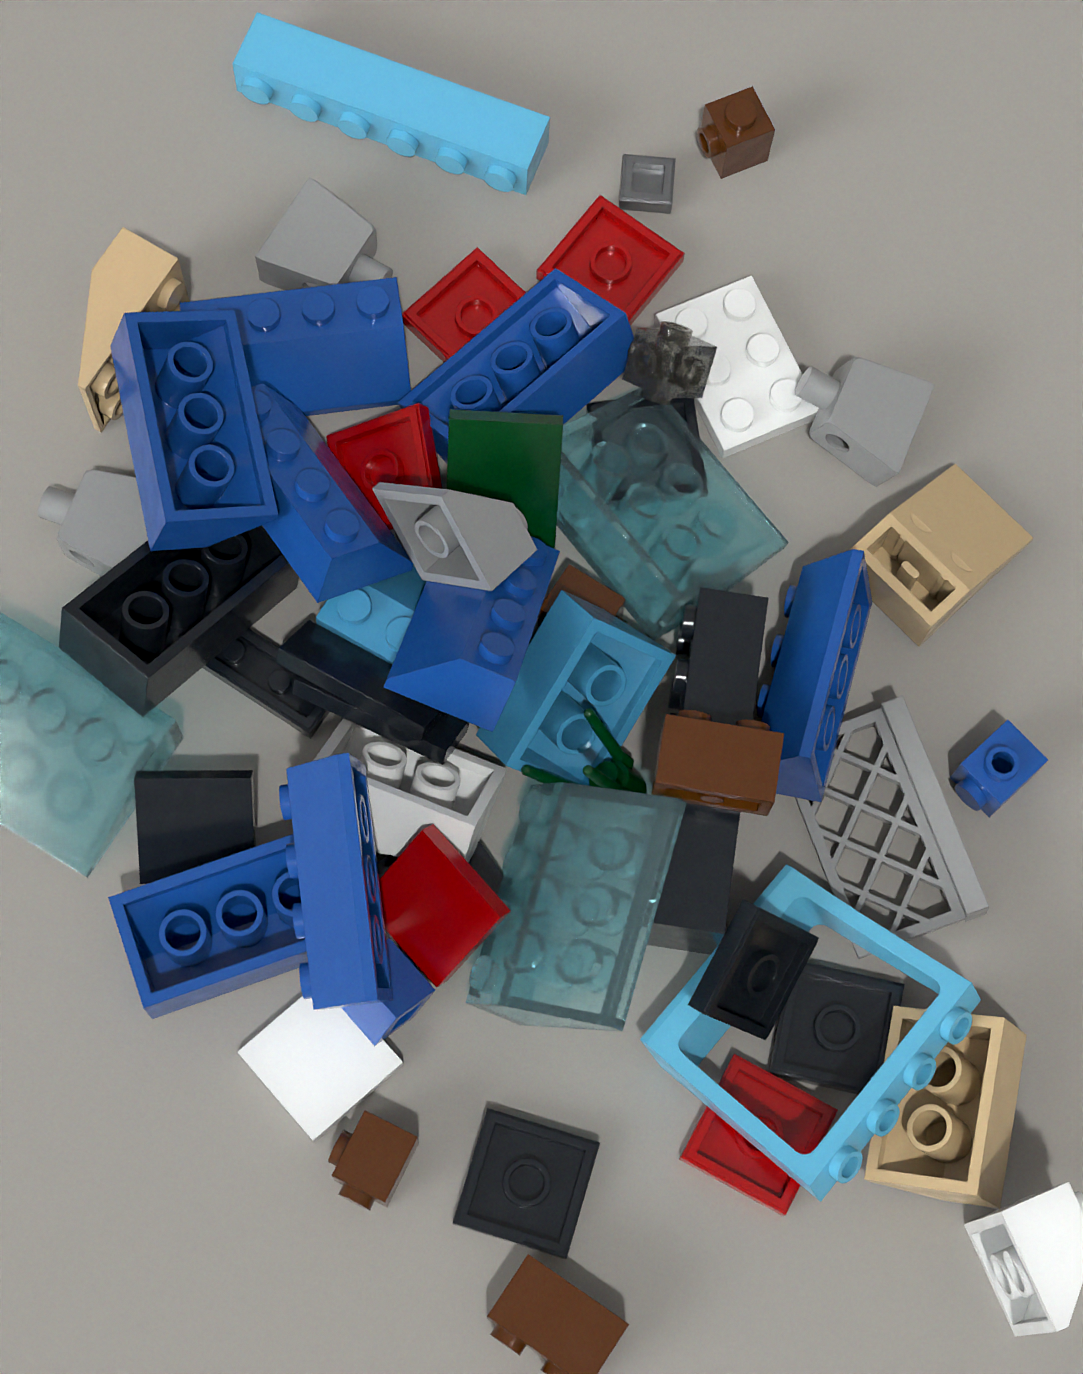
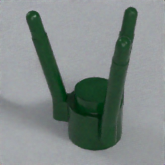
(608, 774)

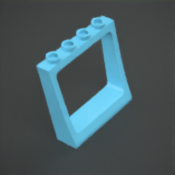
(685, 1036)

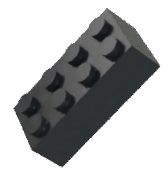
(172, 612)

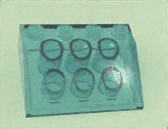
(656, 540)
(69, 750)
(580, 906)

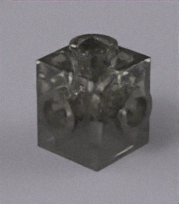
(669, 363)

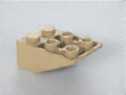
(125, 279)
(938, 552)

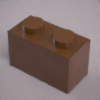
(718, 762)
(554, 1321)

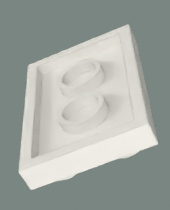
(752, 372)

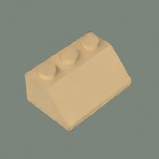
(959, 1126)

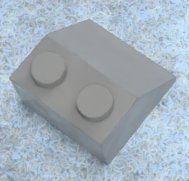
(457, 534)

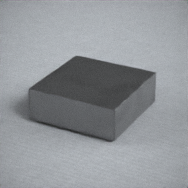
(647, 183)

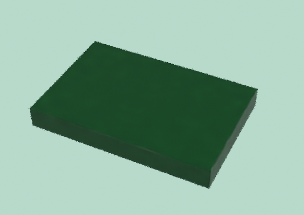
(509, 461)

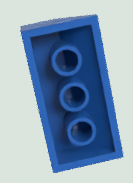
(324, 344)
(535, 358)
(192, 427)
(323, 516)
(471, 642)
(816, 668)
(337, 883)
(211, 928)

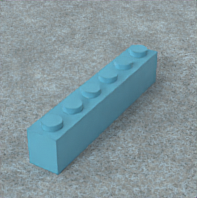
(391, 104)

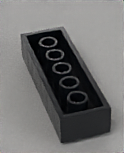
(719, 678)

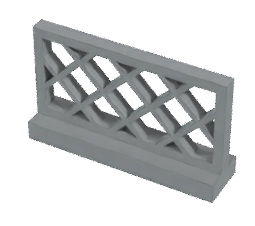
(930, 814)

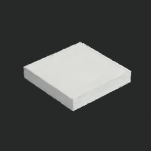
(318, 1064)

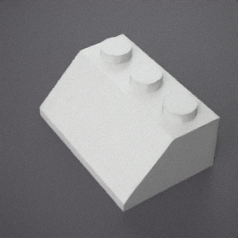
(416, 792)
(1034, 1258)

